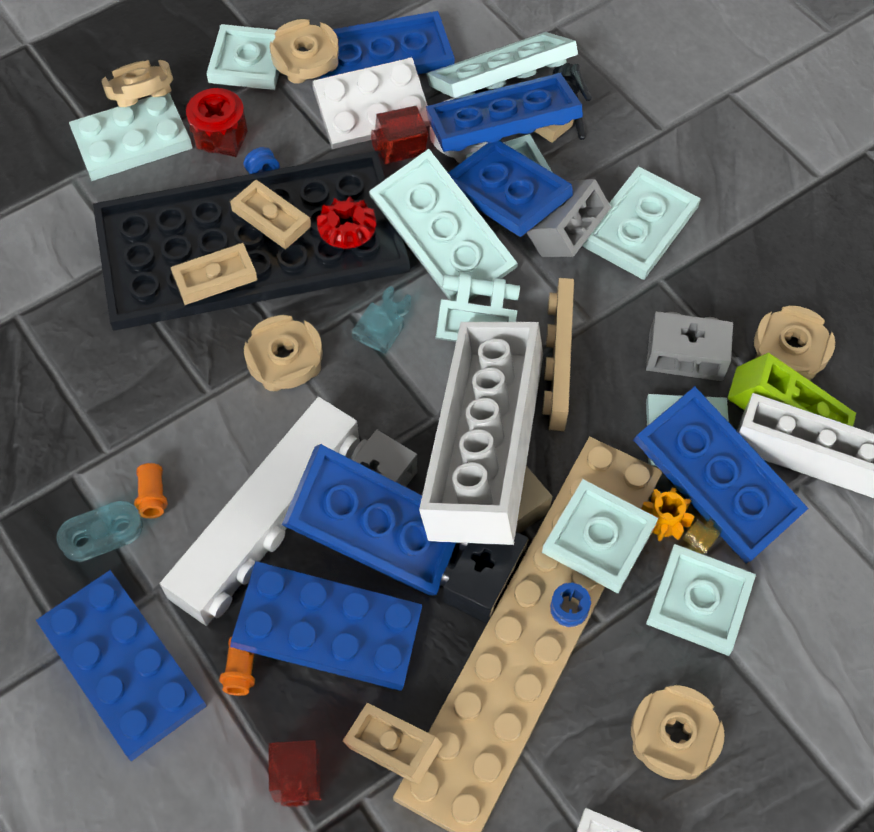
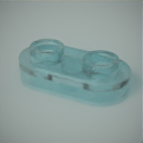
(100, 530)

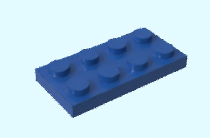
(393, 40)
(503, 112)
(720, 474)
(367, 520)
(327, 626)
(121, 665)

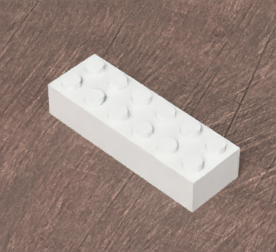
(483, 434)

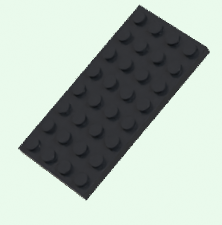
(160, 229)

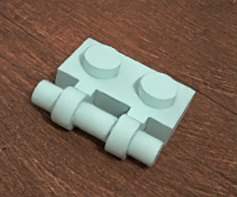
(454, 312)

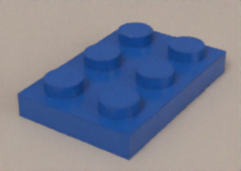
(510, 187)

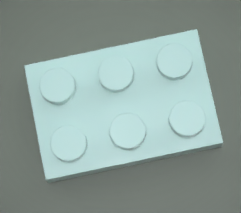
(130, 136)
(642, 222)

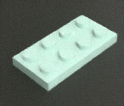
(498, 65)
(441, 224)

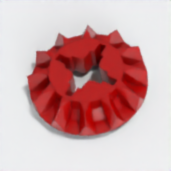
(214, 100)
(349, 234)

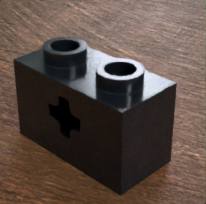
(481, 592)

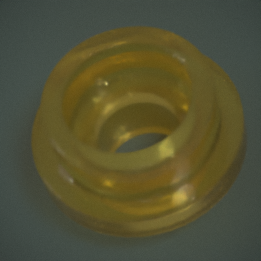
(701, 536)

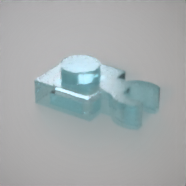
(382, 324)

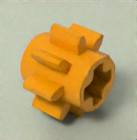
(671, 512)

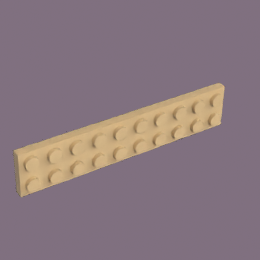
(515, 663)

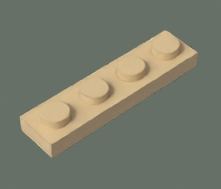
(558, 366)

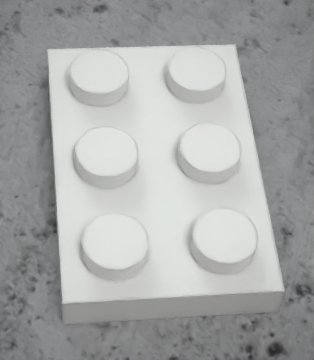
(354, 98)

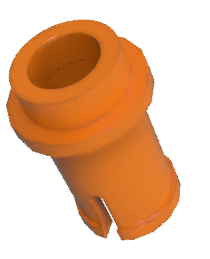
(150, 491)
(238, 672)

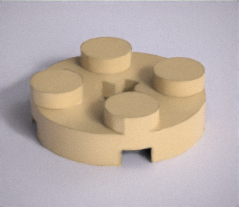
(307, 64)
(138, 81)
(798, 323)
(285, 372)
(700, 722)

